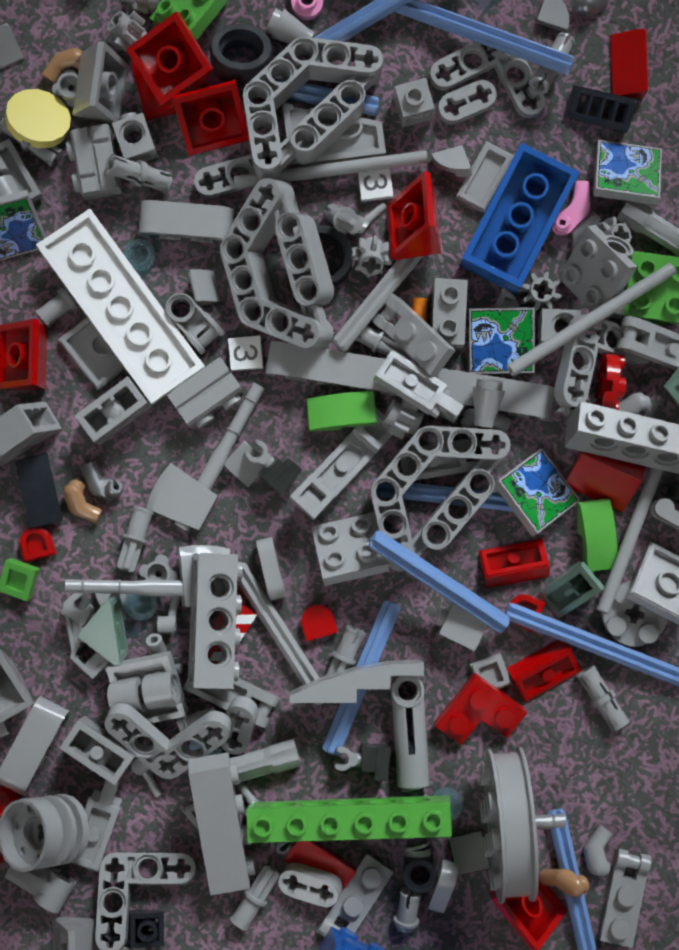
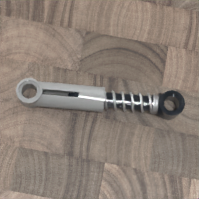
(412, 774)

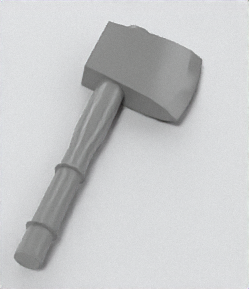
(189, 500)
(171, 588)

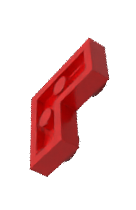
(478, 702)

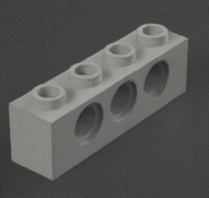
(623, 436)
(202, 637)

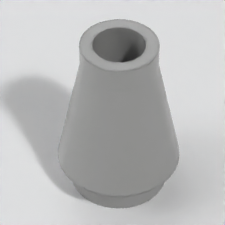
(286, 27)
(487, 400)

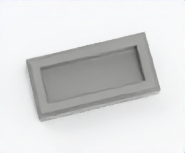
(486, 176)

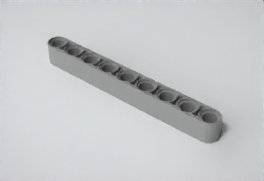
(358, 371)

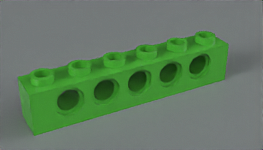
(349, 819)

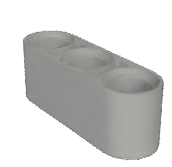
(184, 220)
(31, 745)

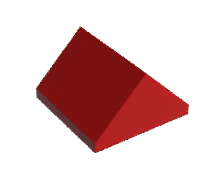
(170, 59)
(211, 117)
(414, 220)
(23, 355)
(605, 478)
(534, 919)

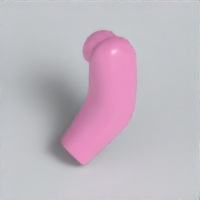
(576, 211)

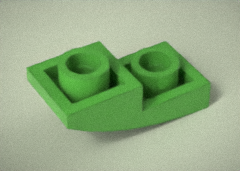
(341, 410)
(598, 531)

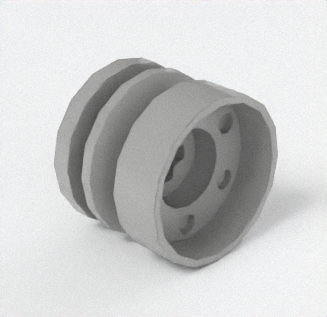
(43, 832)

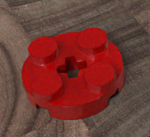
(610, 383)

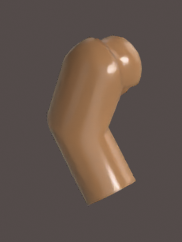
(61, 61)
(76, 502)
(565, 880)

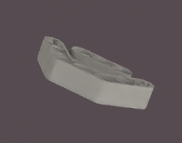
(353, 84)
(274, 206)
(462, 491)

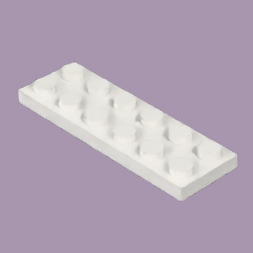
(120, 306)

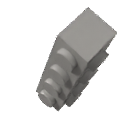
(219, 823)

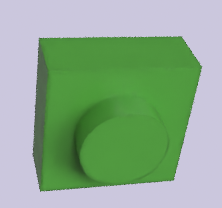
(19, 579)

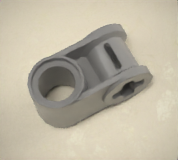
(194, 323)

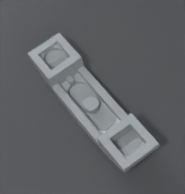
(341, 467)

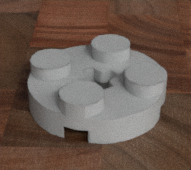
(624, 631)

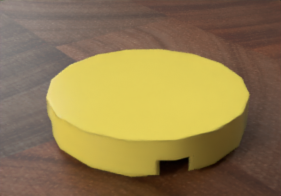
(37, 118)

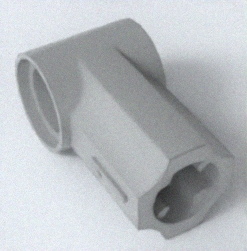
(45, 884)

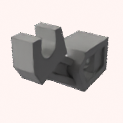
(75, 623)

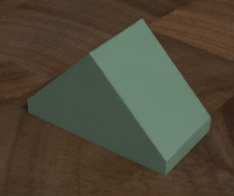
(571, 589)
(107, 631)

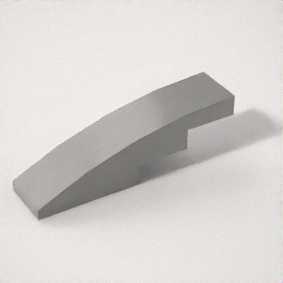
(343, 685)

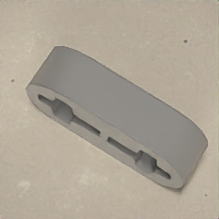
(464, 94)
(271, 568)
(243, 727)
(310, 884)
(444, 886)

